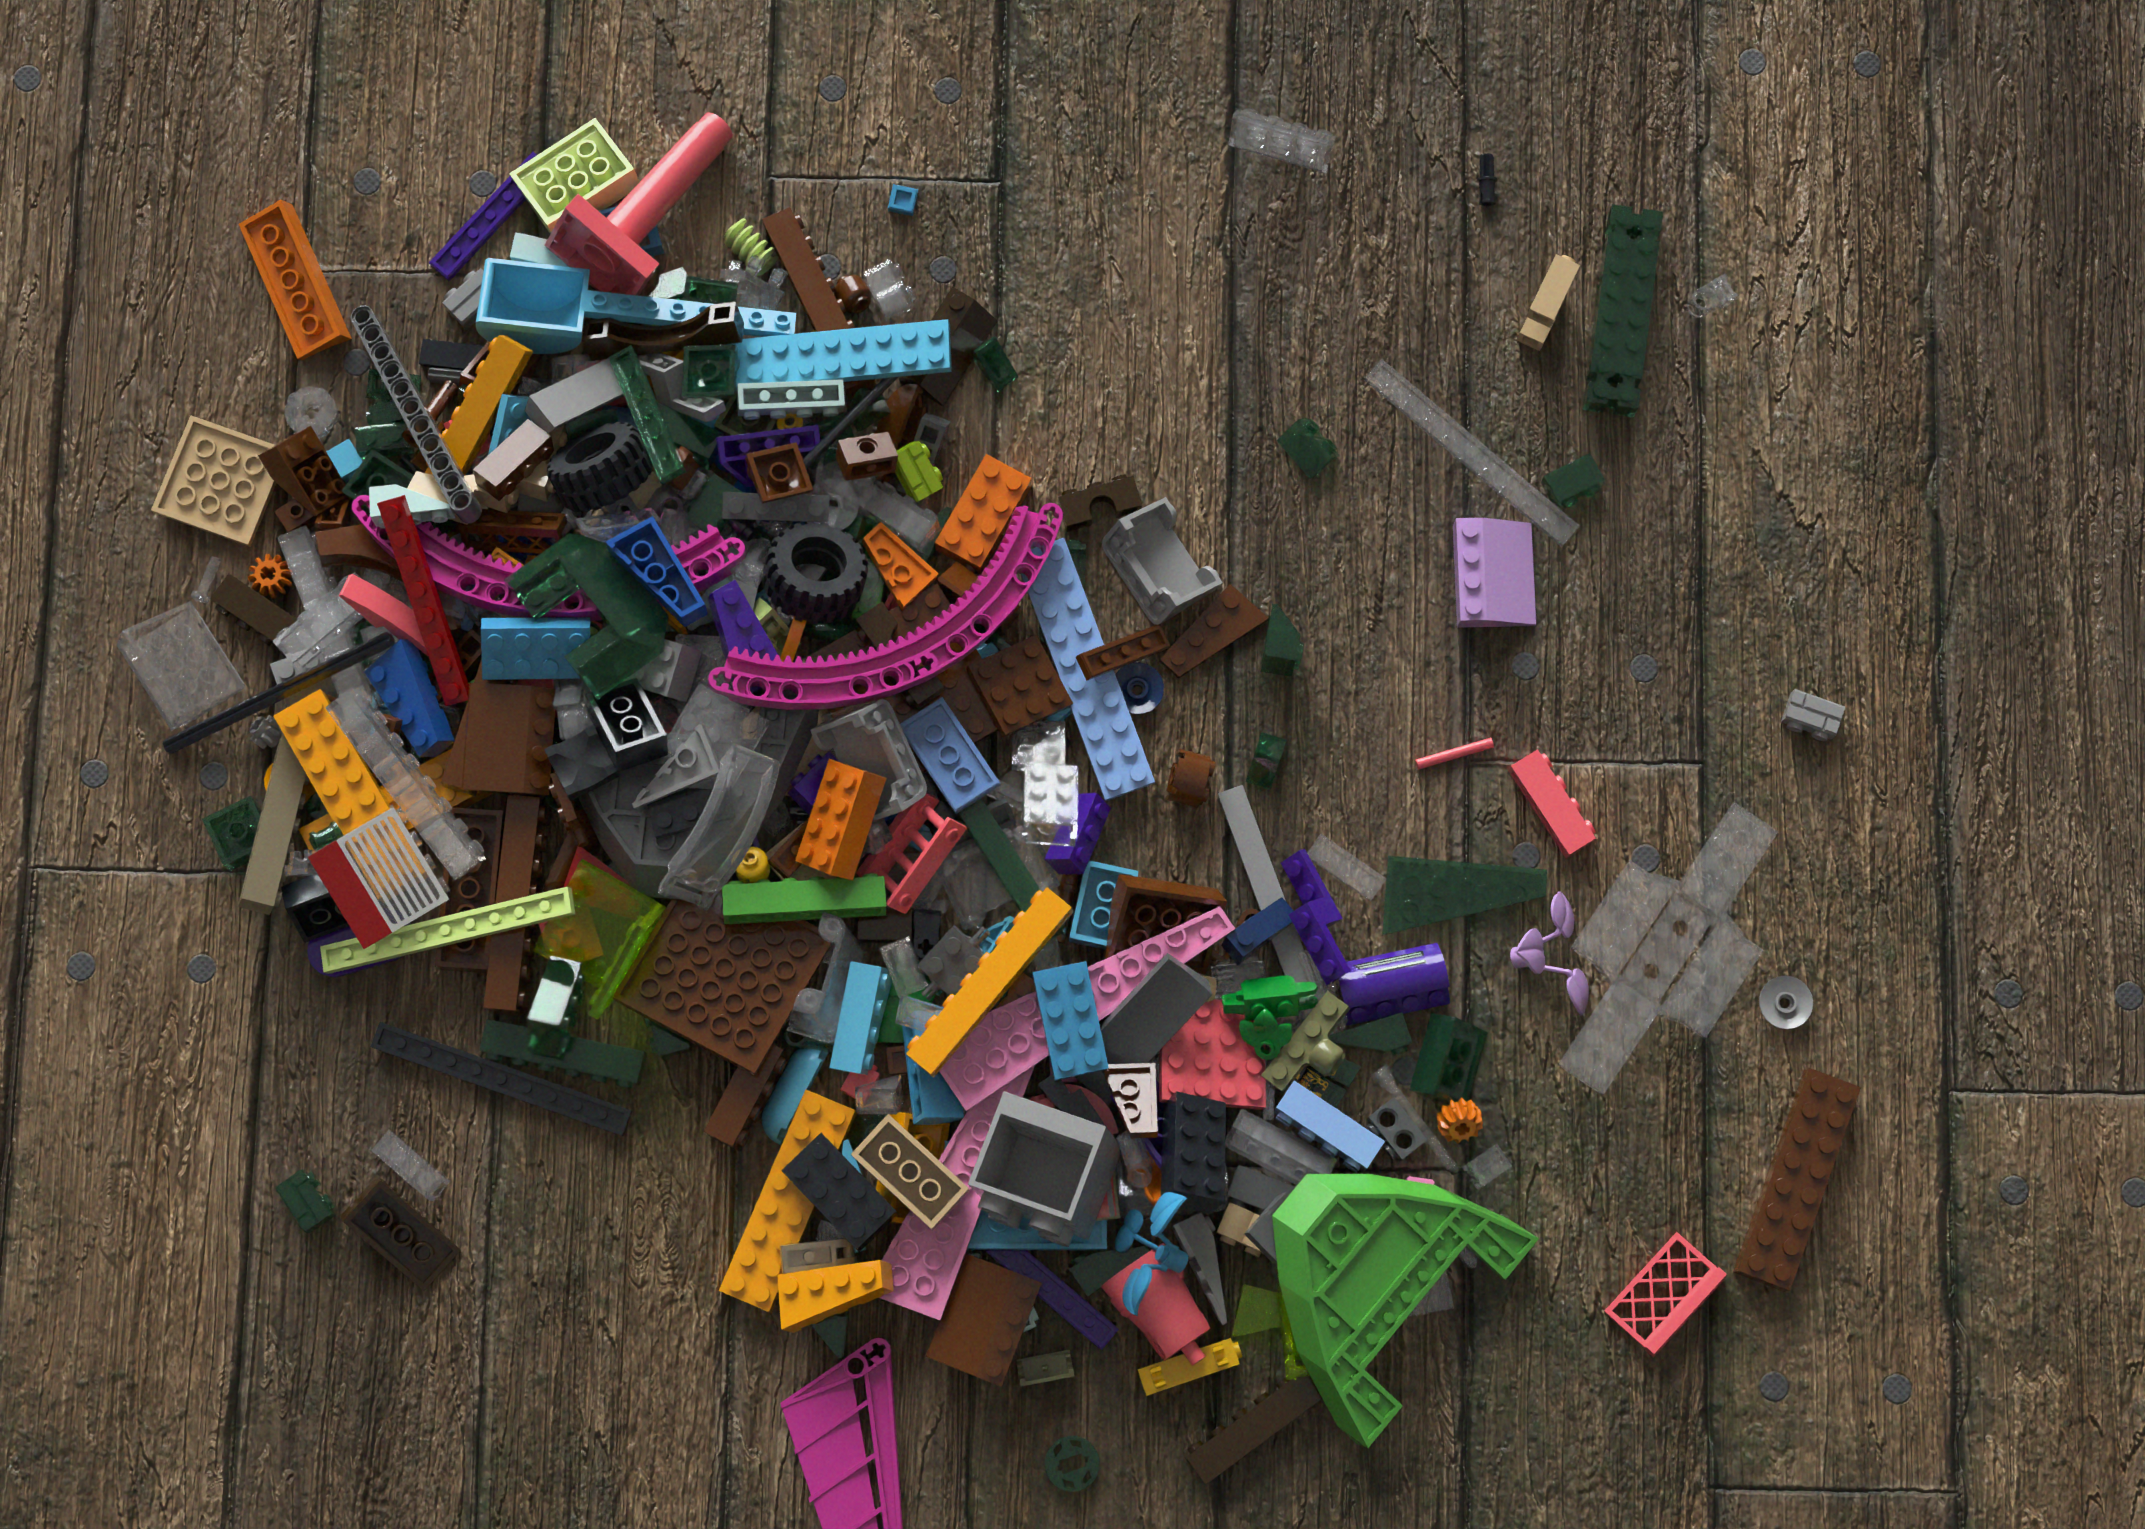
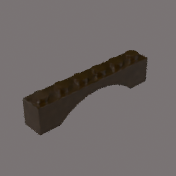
(714, 326)

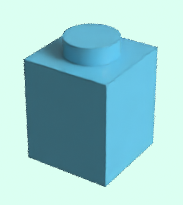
(345, 459)

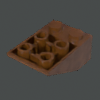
(305, 471)

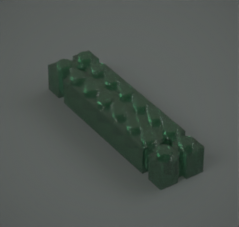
(1622, 310)

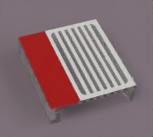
(379, 876)

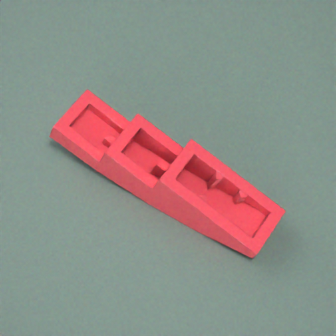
(382, 610)

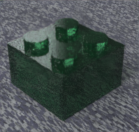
(234, 831)

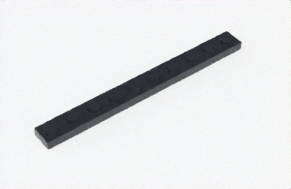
(501, 1079)

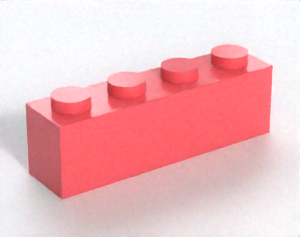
(1552, 804)

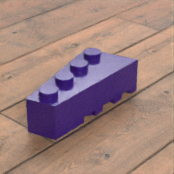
(738, 624)

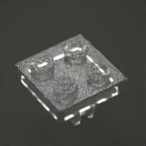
(1039, 744)

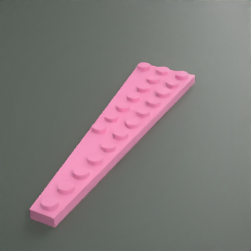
(1014, 1036)
(929, 1260)

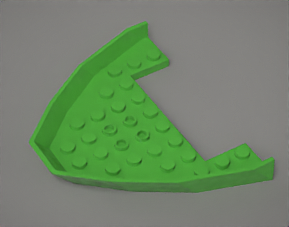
(1358, 1262)

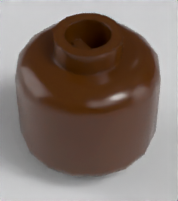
(853, 293)

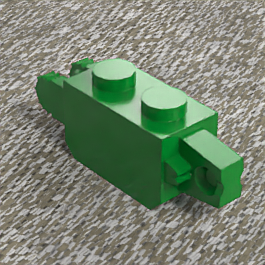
(1276, 994)

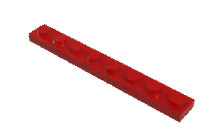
(424, 599)

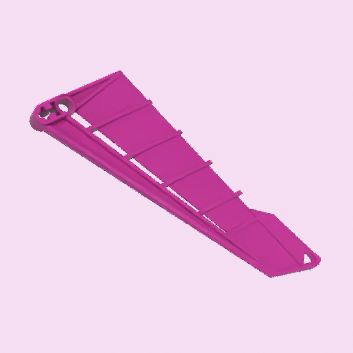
(831, 1444)

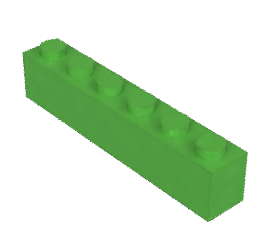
(803, 899)

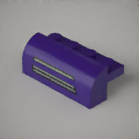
(1394, 983)

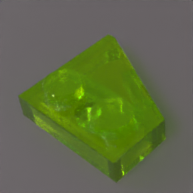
(1256, 1311)

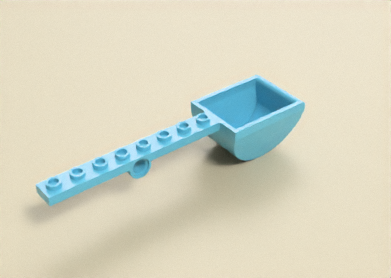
(548, 304)

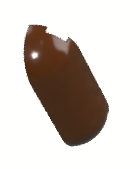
(904, 418)
(566, 854)

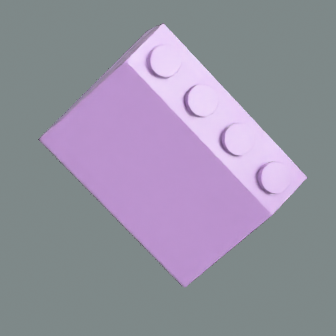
(1493, 573)

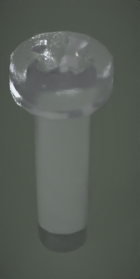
(201, 594)

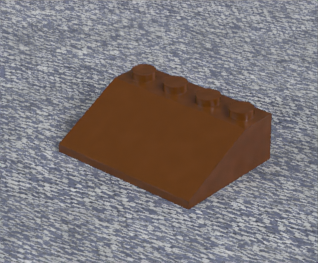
(508, 739)
(1151, 907)
(984, 1320)

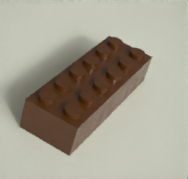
(473, 890)

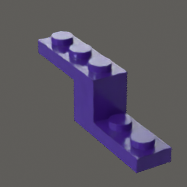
(1315, 917)

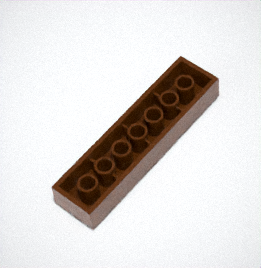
(517, 878)
(1796, 1180)

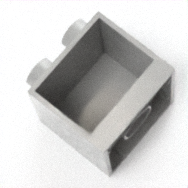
(1044, 1169)

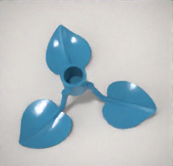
(1167, 1256)

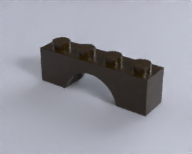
(879, 627)

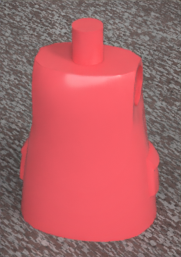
(1166, 1312)

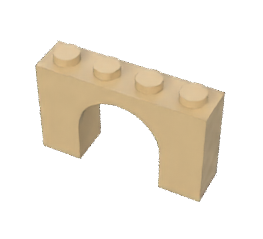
(1548, 301)

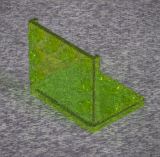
(604, 933)

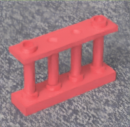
(903, 830)

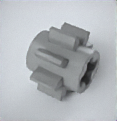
(265, 732)

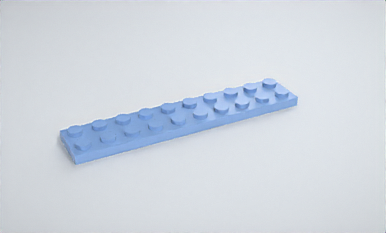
(1099, 702)

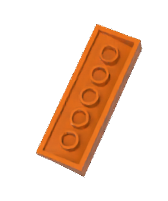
(294, 280)

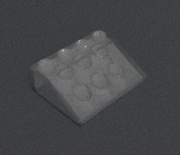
(1282, 140)
(180, 664)

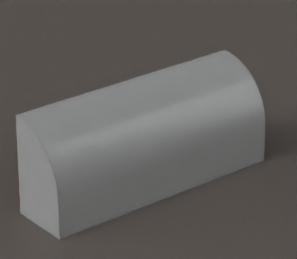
(574, 396)

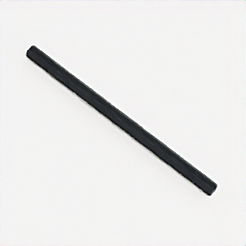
(279, 692)

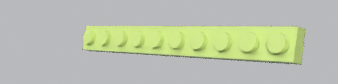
(451, 929)

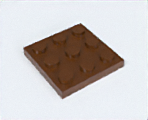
(1019, 686)

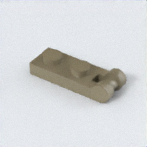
(815, 1255)

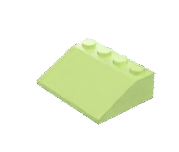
(578, 164)

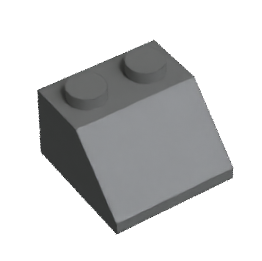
(285, 670)

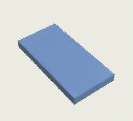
(949, 755)

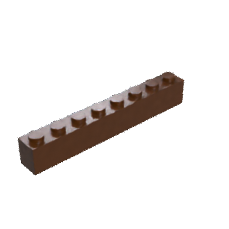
(808, 280)

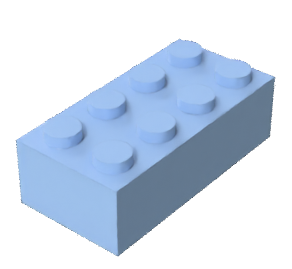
(1329, 1127)

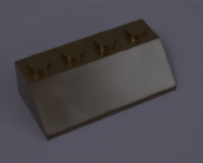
(968, 330)

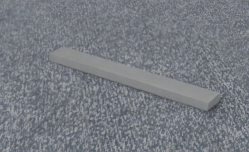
(1260, 874)

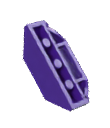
(734, 448)

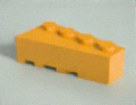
(820, 1293)

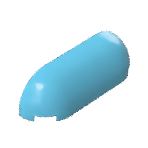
(785, 1099)

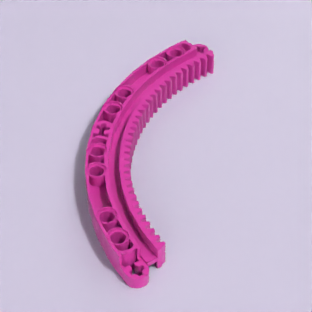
(456, 567)
(831, 682)

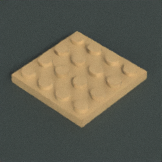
(216, 482)

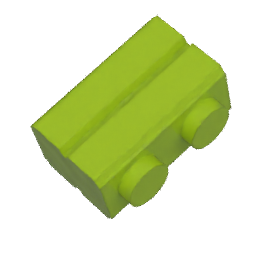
(916, 472)

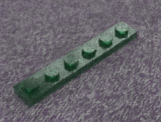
(647, 414)

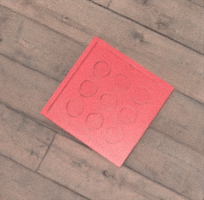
(1212, 1061)

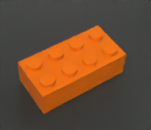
(983, 513)
(840, 819)

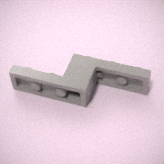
(667, 382)

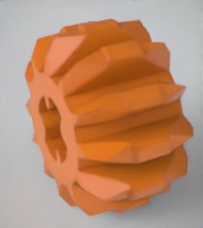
(263, 583)
(1459, 1120)

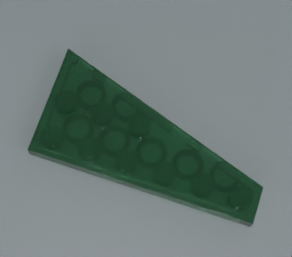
(1440, 890)

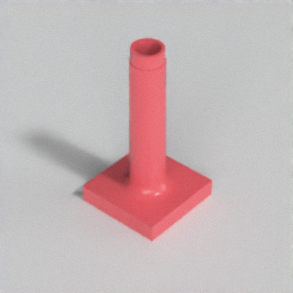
(611, 244)

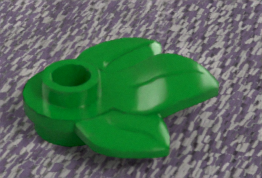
(1265, 1031)

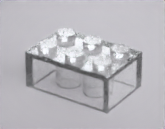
(1049, 804)

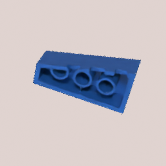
(656, 567)
(407, 692)

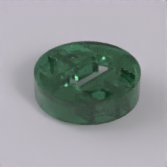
(1067, 1451)

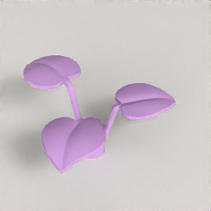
(1531, 953)

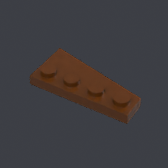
(1221, 624)

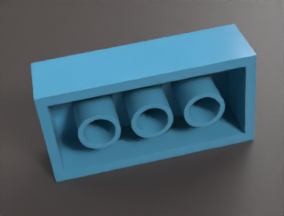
(530, 647)
(1070, 1020)

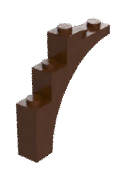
(357, 548)

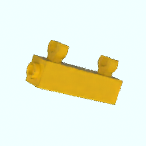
(1179, 1370)

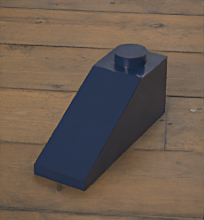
(1257, 931)

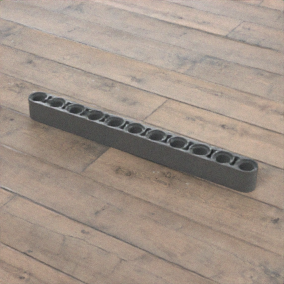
(416, 414)

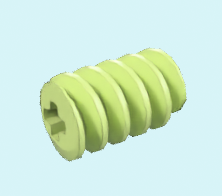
(747, 245)

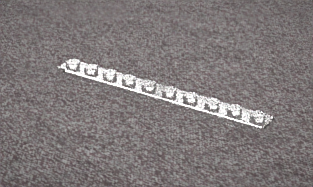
(1472, 453)

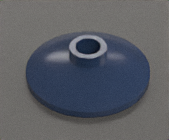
(1145, 677)

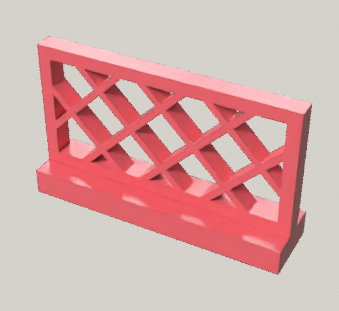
(1683, 1311)

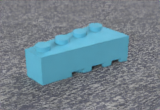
(860, 1017)

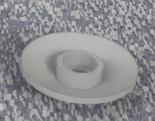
(1798, 998)

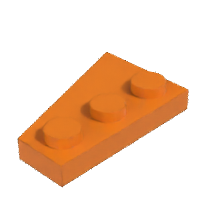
(898, 564)

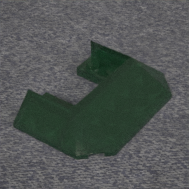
(631, 613)

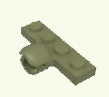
(1310, 1045)

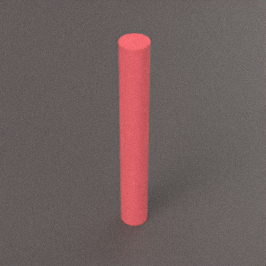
(1454, 753)

